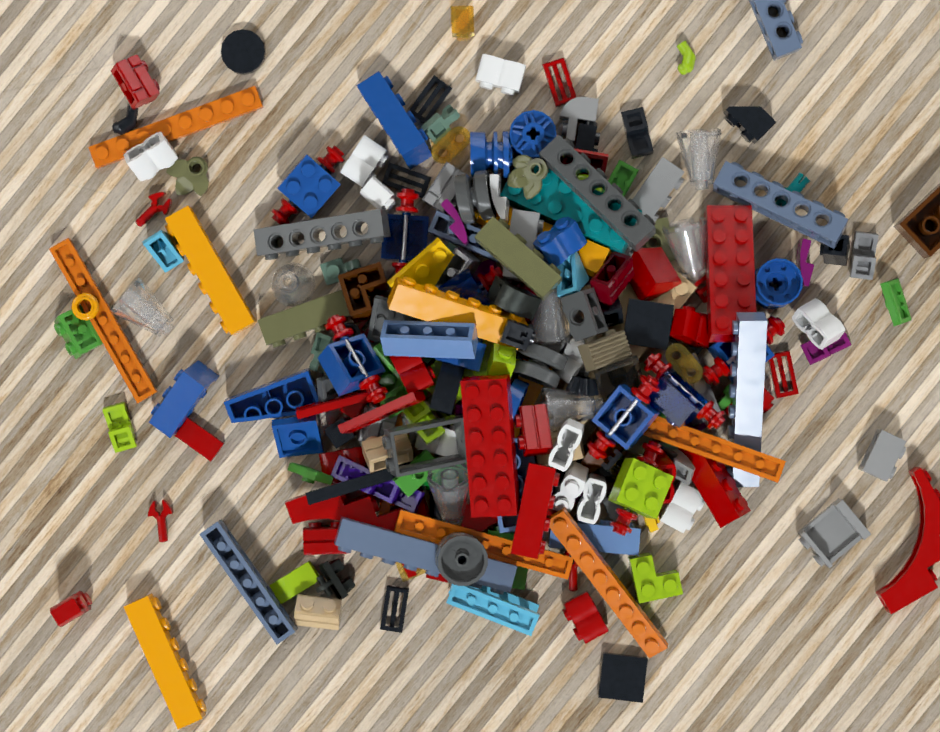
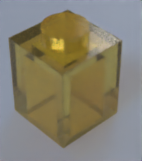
(462, 22)

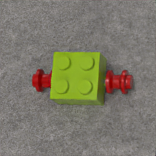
(639, 488)

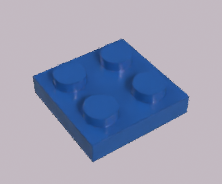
(297, 436)

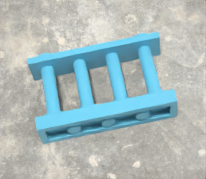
(503, 609)

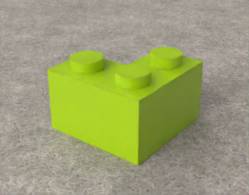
(652, 585)

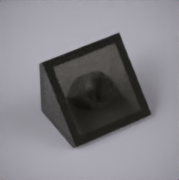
(618, 373)

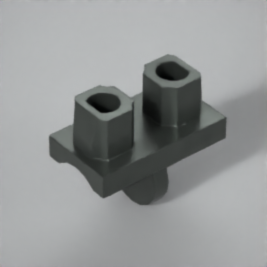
(339, 587)

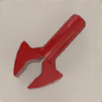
(154, 208)
(161, 518)
(573, 582)

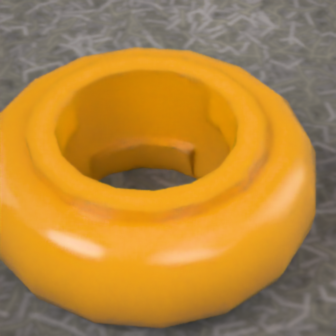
(94, 306)

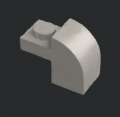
(577, 110)

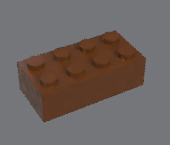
(922, 224)

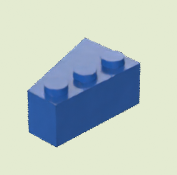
(182, 398)

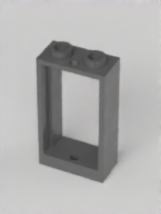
(389, 444)

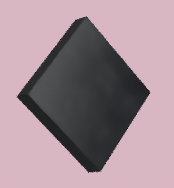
(648, 323)
(622, 677)

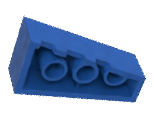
(394, 119)
(274, 398)

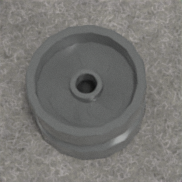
(474, 197)
(538, 366)
(466, 571)

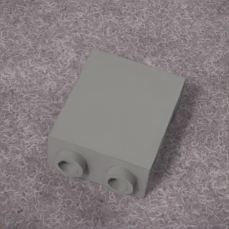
(832, 533)

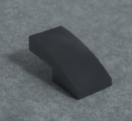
(637, 132)
(446, 388)

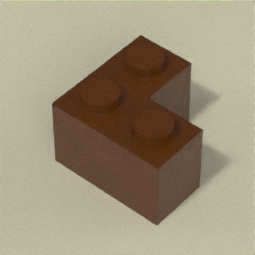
(361, 284)

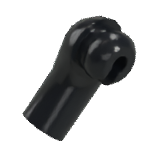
(127, 123)

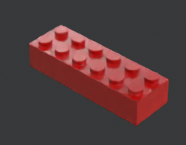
(728, 268)
(490, 445)

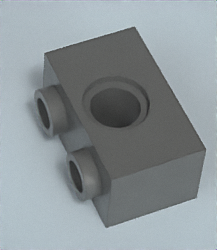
(593, 321)

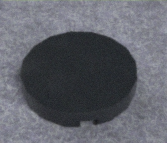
(243, 52)

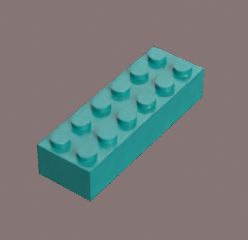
(559, 201)

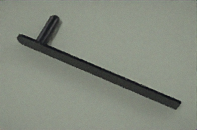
(350, 485)

